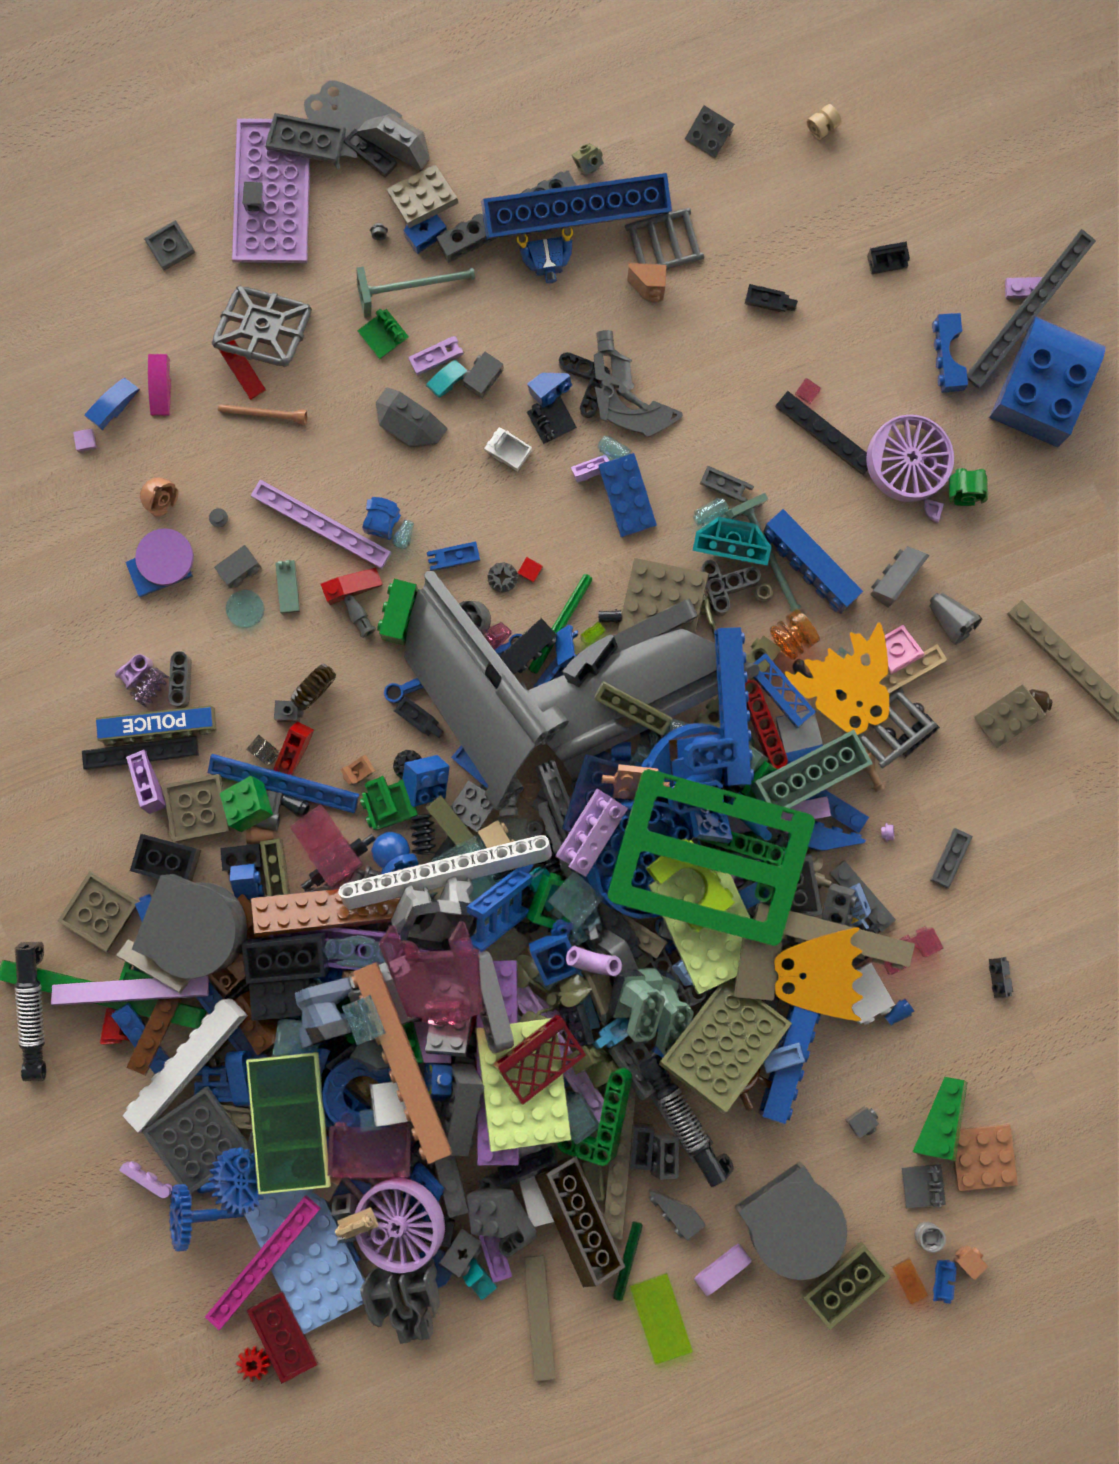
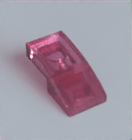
(497, 635)

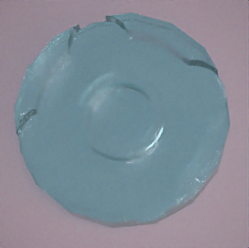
(245, 608)

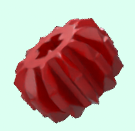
(246, 1359)

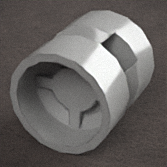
(930, 1237)

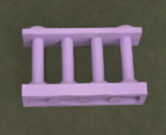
(591, 832)

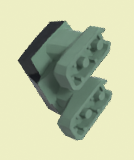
(647, 1000)

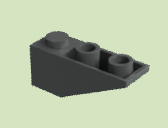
(681, 1214)

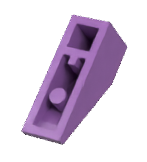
(146, 783)

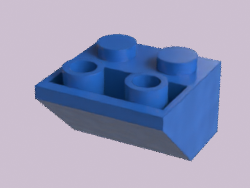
(426, 779)

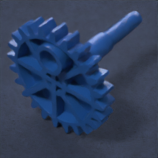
(234, 1181)
(182, 1217)

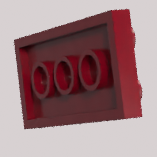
(282, 1337)

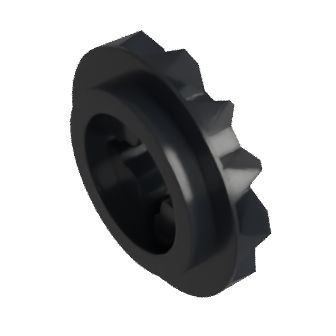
(400, 759)

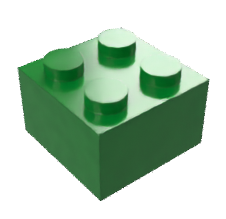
(246, 804)

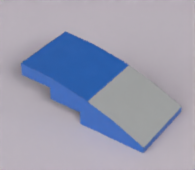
(801, 740)

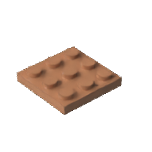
(985, 1158)

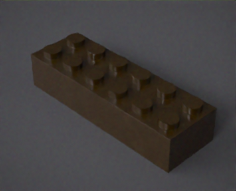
(580, 1222)

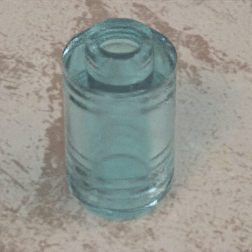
(612, 448)
(710, 511)

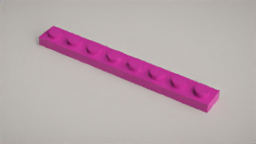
(262, 1262)

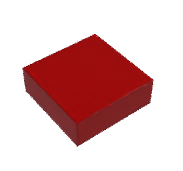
(530, 569)

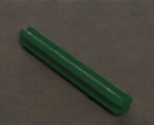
(628, 1259)

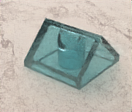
(580, 1117)

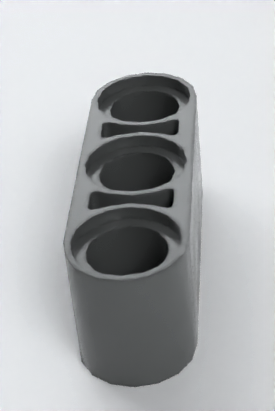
(176, 671)

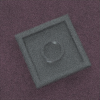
(169, 245)

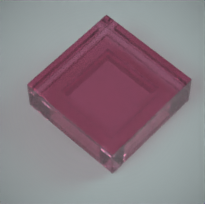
(808, 391)

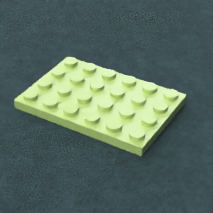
(708, 955)
(539, 1119)

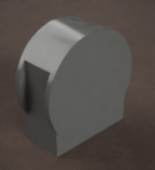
(191, 927)
(795, 1225)

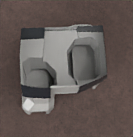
(430, 922)

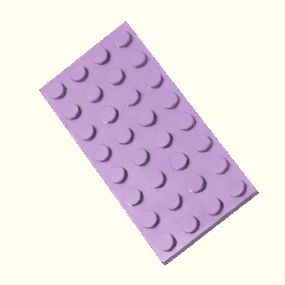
(282, 228)

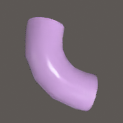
(593, 961)

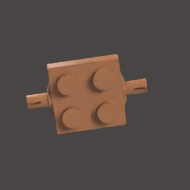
(626, 781)

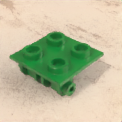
(383, 333)

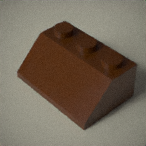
(259, 1033)

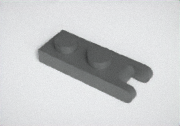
(725, 484)

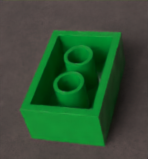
(397, 611)

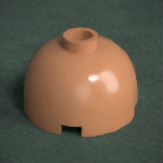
(158, 495)

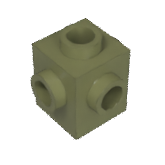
(588, 158)

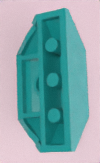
(733, 540)

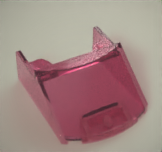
(435, 984)

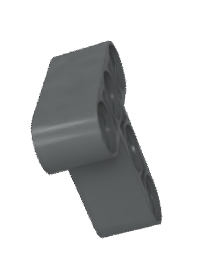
(725, 587)

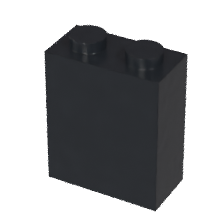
(641, 1146)

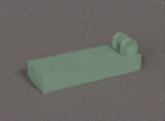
(287, 586)

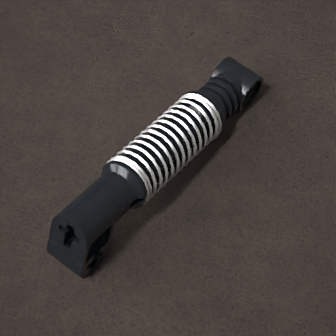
(27, 958)
(697, 1145)

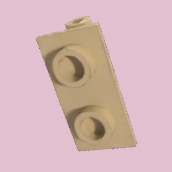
(356, 1224)

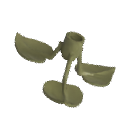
(573, 989)

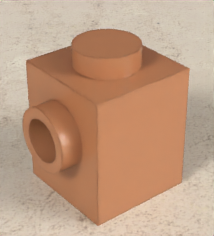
(970, 1261)

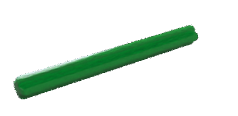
(563, 619)

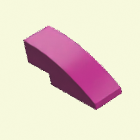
(159, 384)

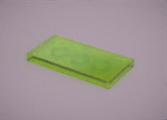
(661, 1318)

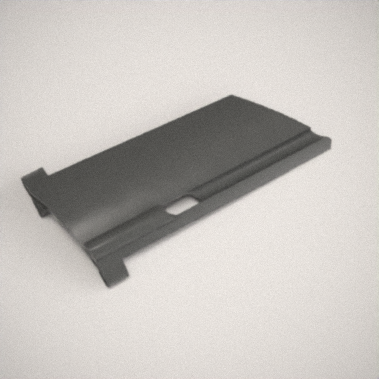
(663, 672)
(491, 723)

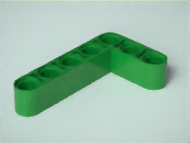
(751, 849)
(606, 1124)

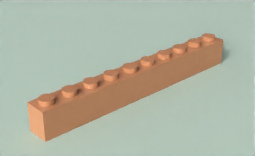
(404, 1066)

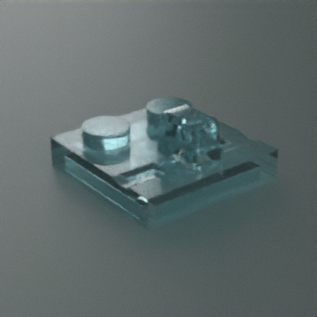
(575, 899)

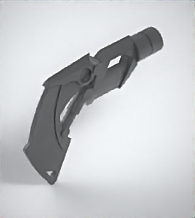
(649, 418)

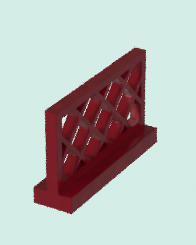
(529, 1045)

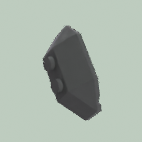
(397, 139)
(408, 419)

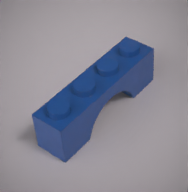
(952, 375)

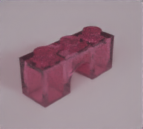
(925, 941)

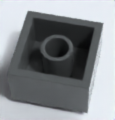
(492, 1212)

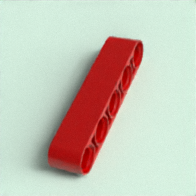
(770, 729)

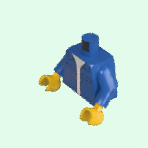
(547, 255)

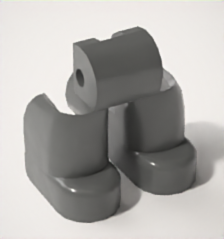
(420, 1292)

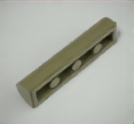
(632, 708)

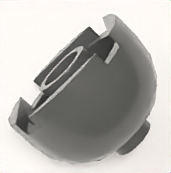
(478, 614)

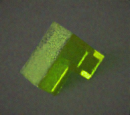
(591, 634)

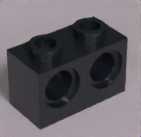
(241, 853)

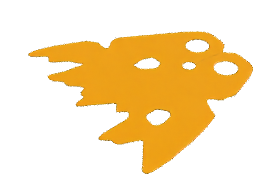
(853, 678)

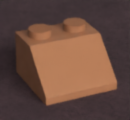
(648, 280)

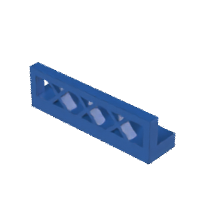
(779, 699)

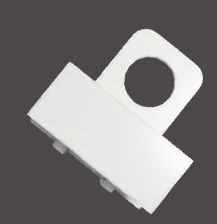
(508, 449)

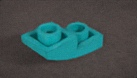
(445, 378)

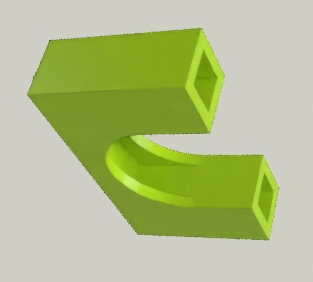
(714, 894)

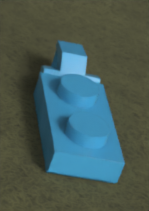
(612, 1033)

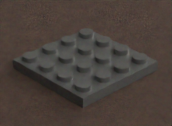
(193, 1137)

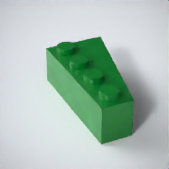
(943, 1125)

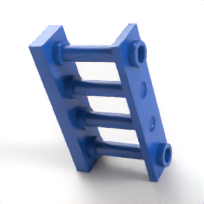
(491, 900)

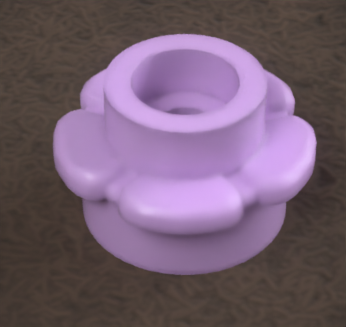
(888, 832)

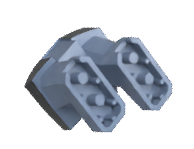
(320, 1015)

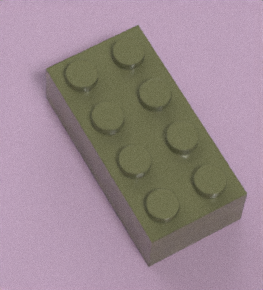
(845, 1285)

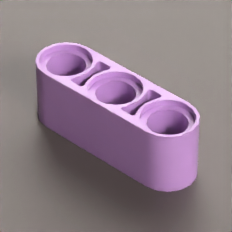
(722, 1269)

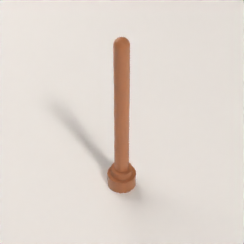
(298, 416)

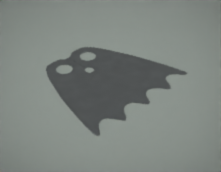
(352, 111)

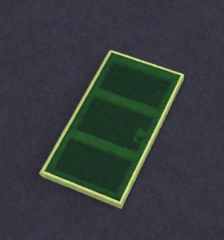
(288, 1123)

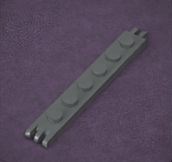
(555, 793)

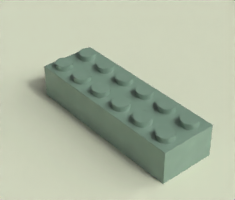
(813, 772)

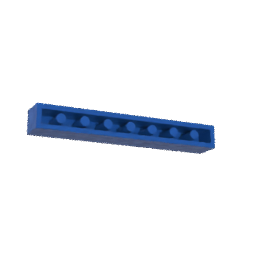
(732, 702)

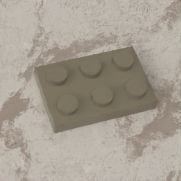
(1010, 715)

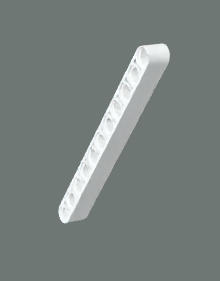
(437, 873)

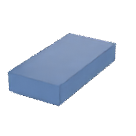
(784, 1058)

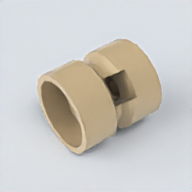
(824, 122)

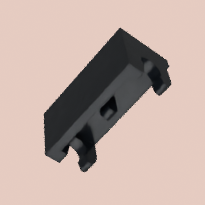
(888, 257)

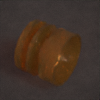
(793, 635)

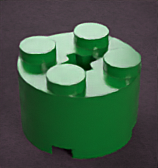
(968, 487)

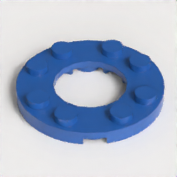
(335, 1084)

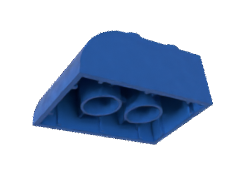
(1048, 382)

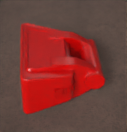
(111, 1031)

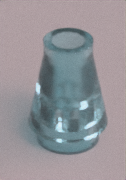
(403, 535)

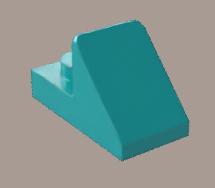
(479, 1279)

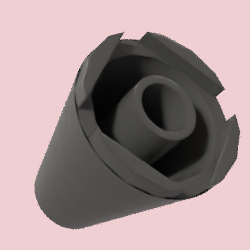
(954, 617)

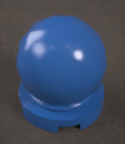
(392, 853)

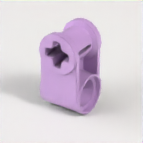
(133, 671)

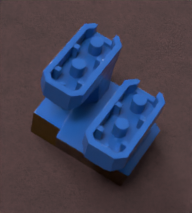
(700, 760)

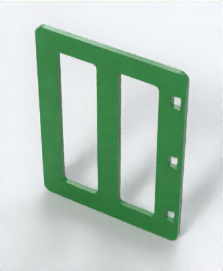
(782, 878)

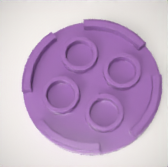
(164, 557)

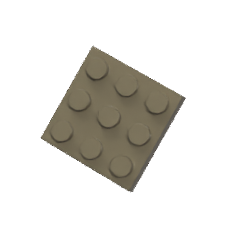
(422, 196)
(195, 808)
(98, 911)

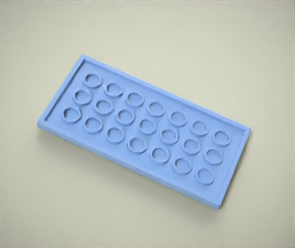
(316, 1269)

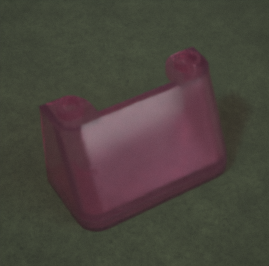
(369, 1153)

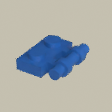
(220, 1088)

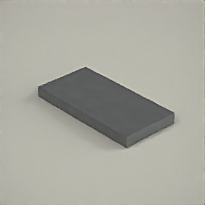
(305, 138)

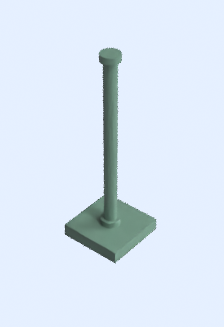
(366, 291)
(747, 508)

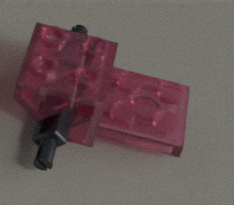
(328, 848)

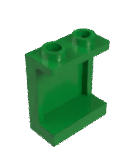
(403, 805)

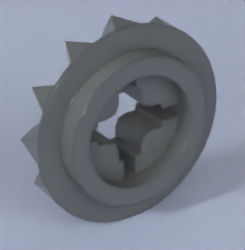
(495, 582)

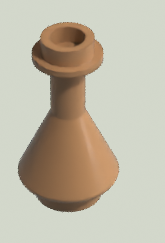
(878, 785)

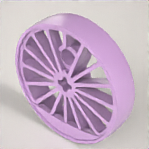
(877, 447)
(406, 1231)

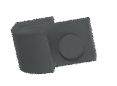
(342, 1207)

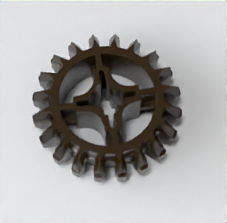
(313, 686)

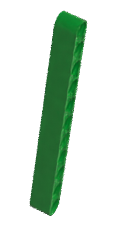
(185, 1015)

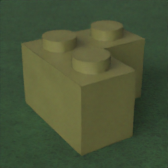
(596, 1063)

